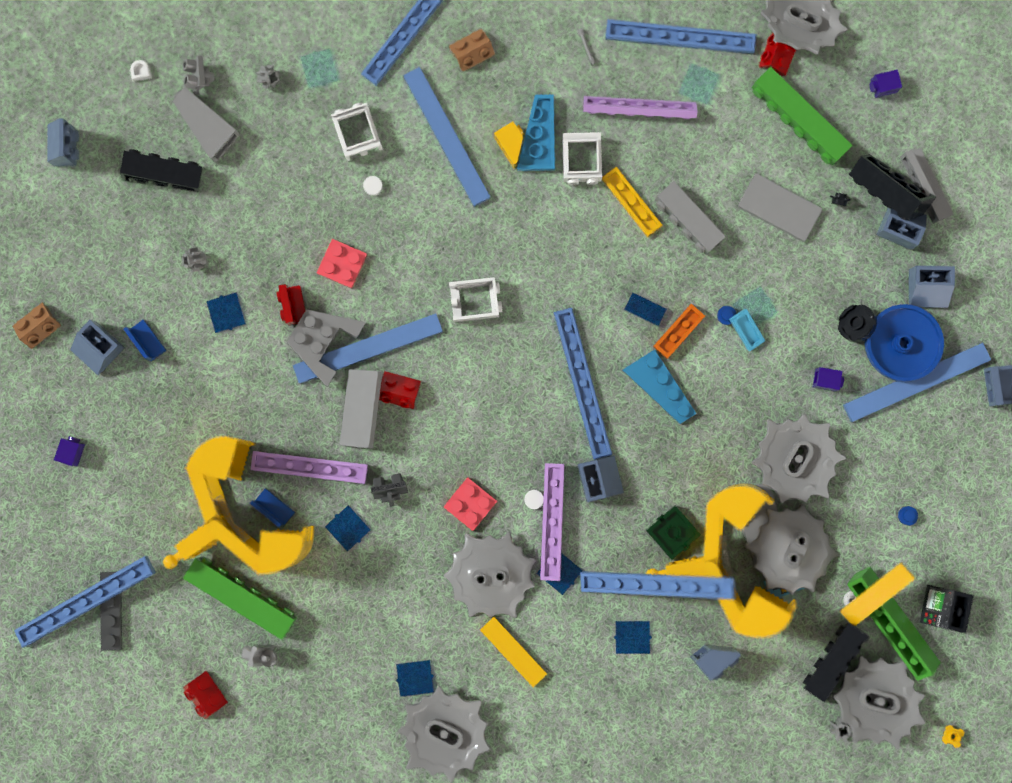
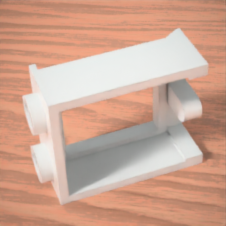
(363, 147)
(575, 177)
(494, 288)

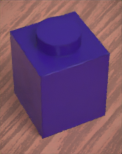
(885, 83)
(828, 379)
(69, 451)

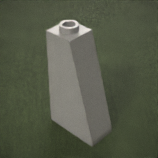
(207, 126)

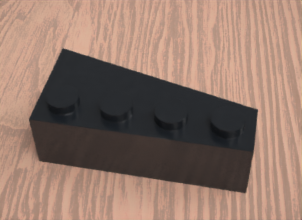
(160, 171)
(891, 188)
(835, 661)

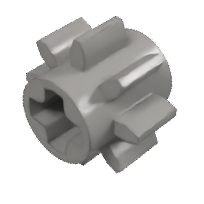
(268, 76)
(194, 259)
(840, 734)

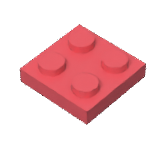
(341, 263)
(470, 504)

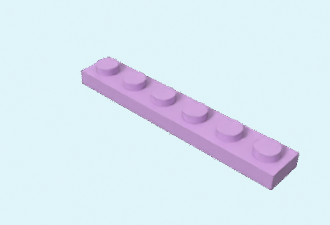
(639, 107)
(309, 467)
(552, 522)

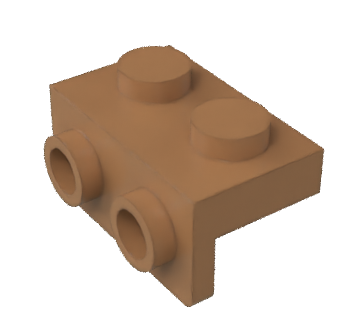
(472, 49)
(36, 326)

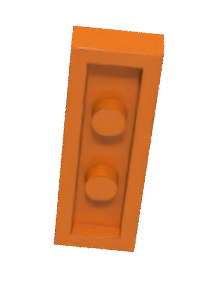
(679, 331)

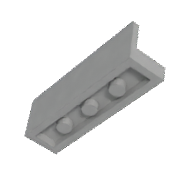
(922, 175)

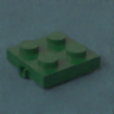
(673, 532)

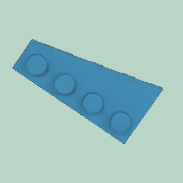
(539, 141)
(659, 384)

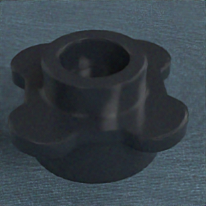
(840, 199)

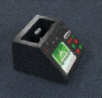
(946, 609)

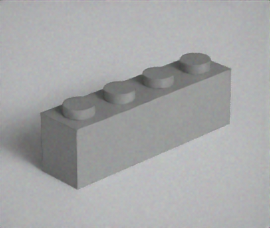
(689, 218)

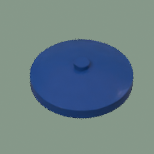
(905, 343)

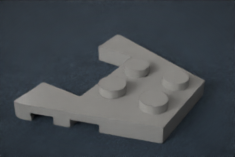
(315, 335)

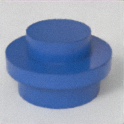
(725, 314)
(908, 515)

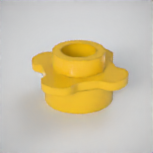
(947, 736)

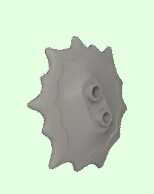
(804, 23)
(811, 469)
(780, 540)
(488, 558)
(880, 683)
(436, 749)

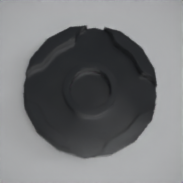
(857, 323)

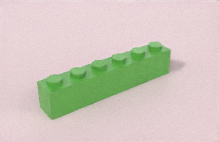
(801, 116)
(240, 597)
(898, 629)

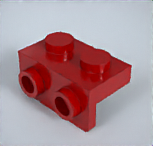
(777, 56)
(292, 303)
(399, 390)
(204, 695)

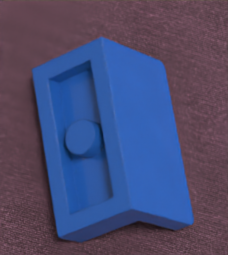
(145, 340)
(273, 508)

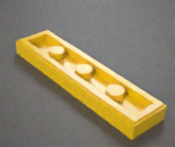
(631, 201)
(877, 594)
(513, 651)

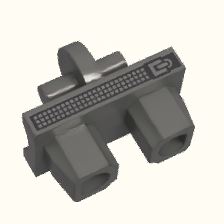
(389, 492)

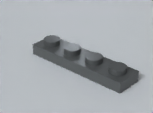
(111, 620)

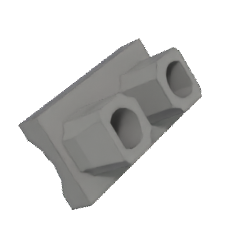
(200, 77)
(260, 655)

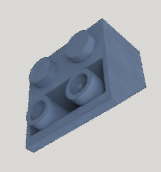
(62, 143)
(900, 231)
(931, 286)
(95, 346)
(600, 478)
(715, 659)

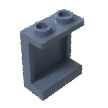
(999, 385)

